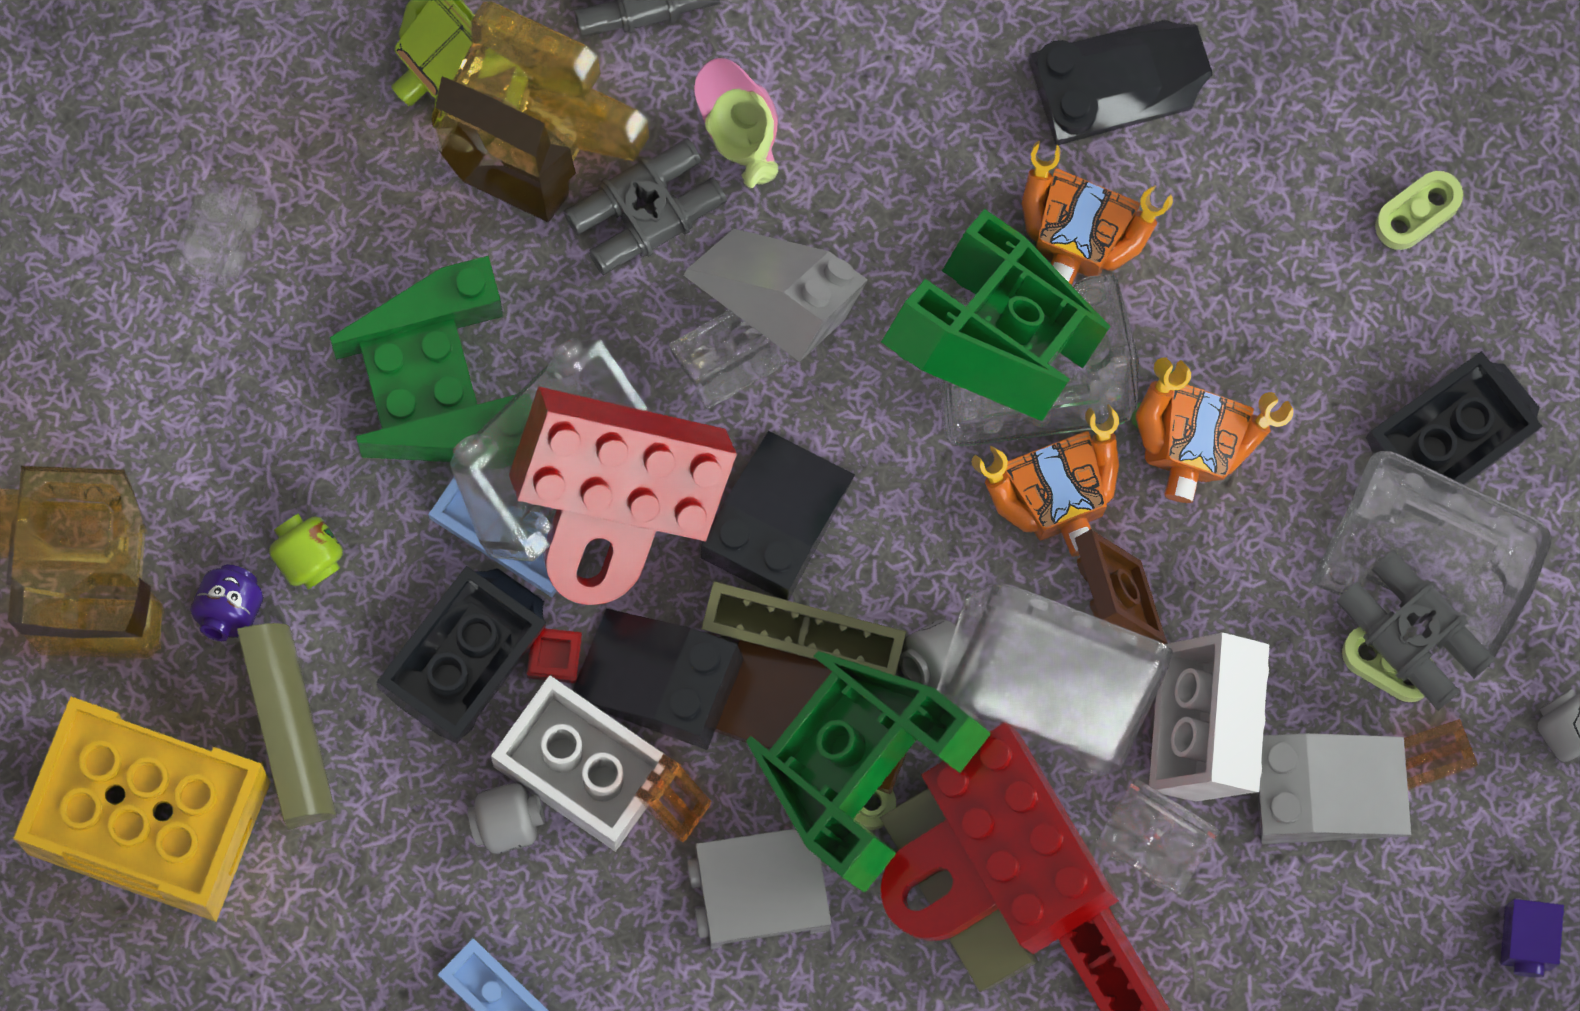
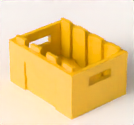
(172, 861)

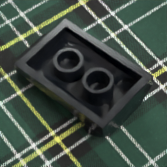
(1119, 78)
(1462, 421)
(464, 651)

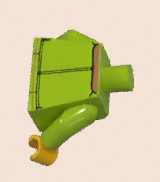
(431, 45)

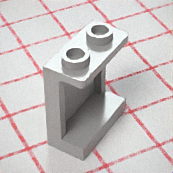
(758, 888)

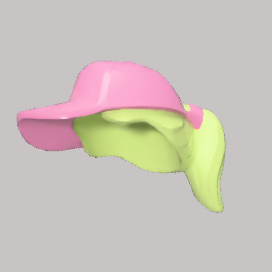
(738, 118)

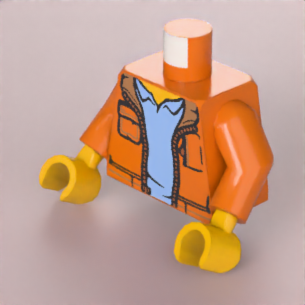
(1082, 223)
(1198, 431)
(1059, 484)

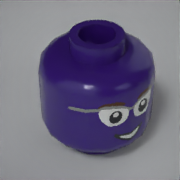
(226, 601)

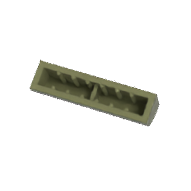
(800, 628)
(287, 724)
(987, 946)

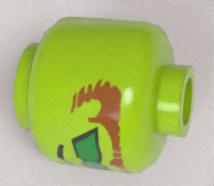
(305, 551)

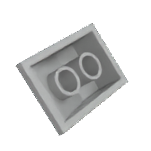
(779, 287)
(1332, 788)

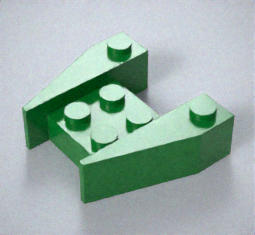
(1007, 331)
(420, 364)
(846, 749)

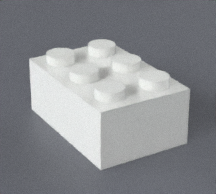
(1210, 718)
(579, 762)

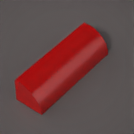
(1111, 966)

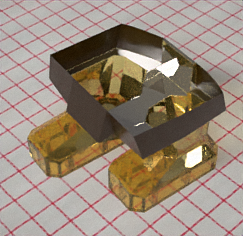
(530, 107)
(73, 550)

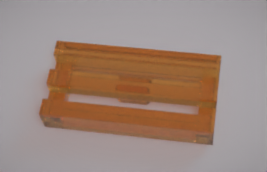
(1462, 745)
(660, 787)

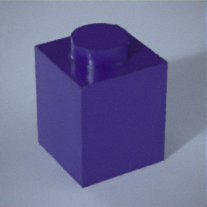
(1532, 937)

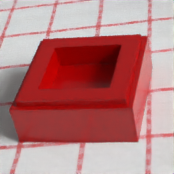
(555, 655)

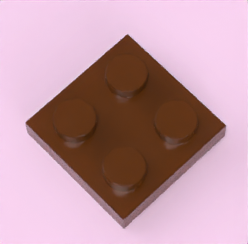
(1118, 586)

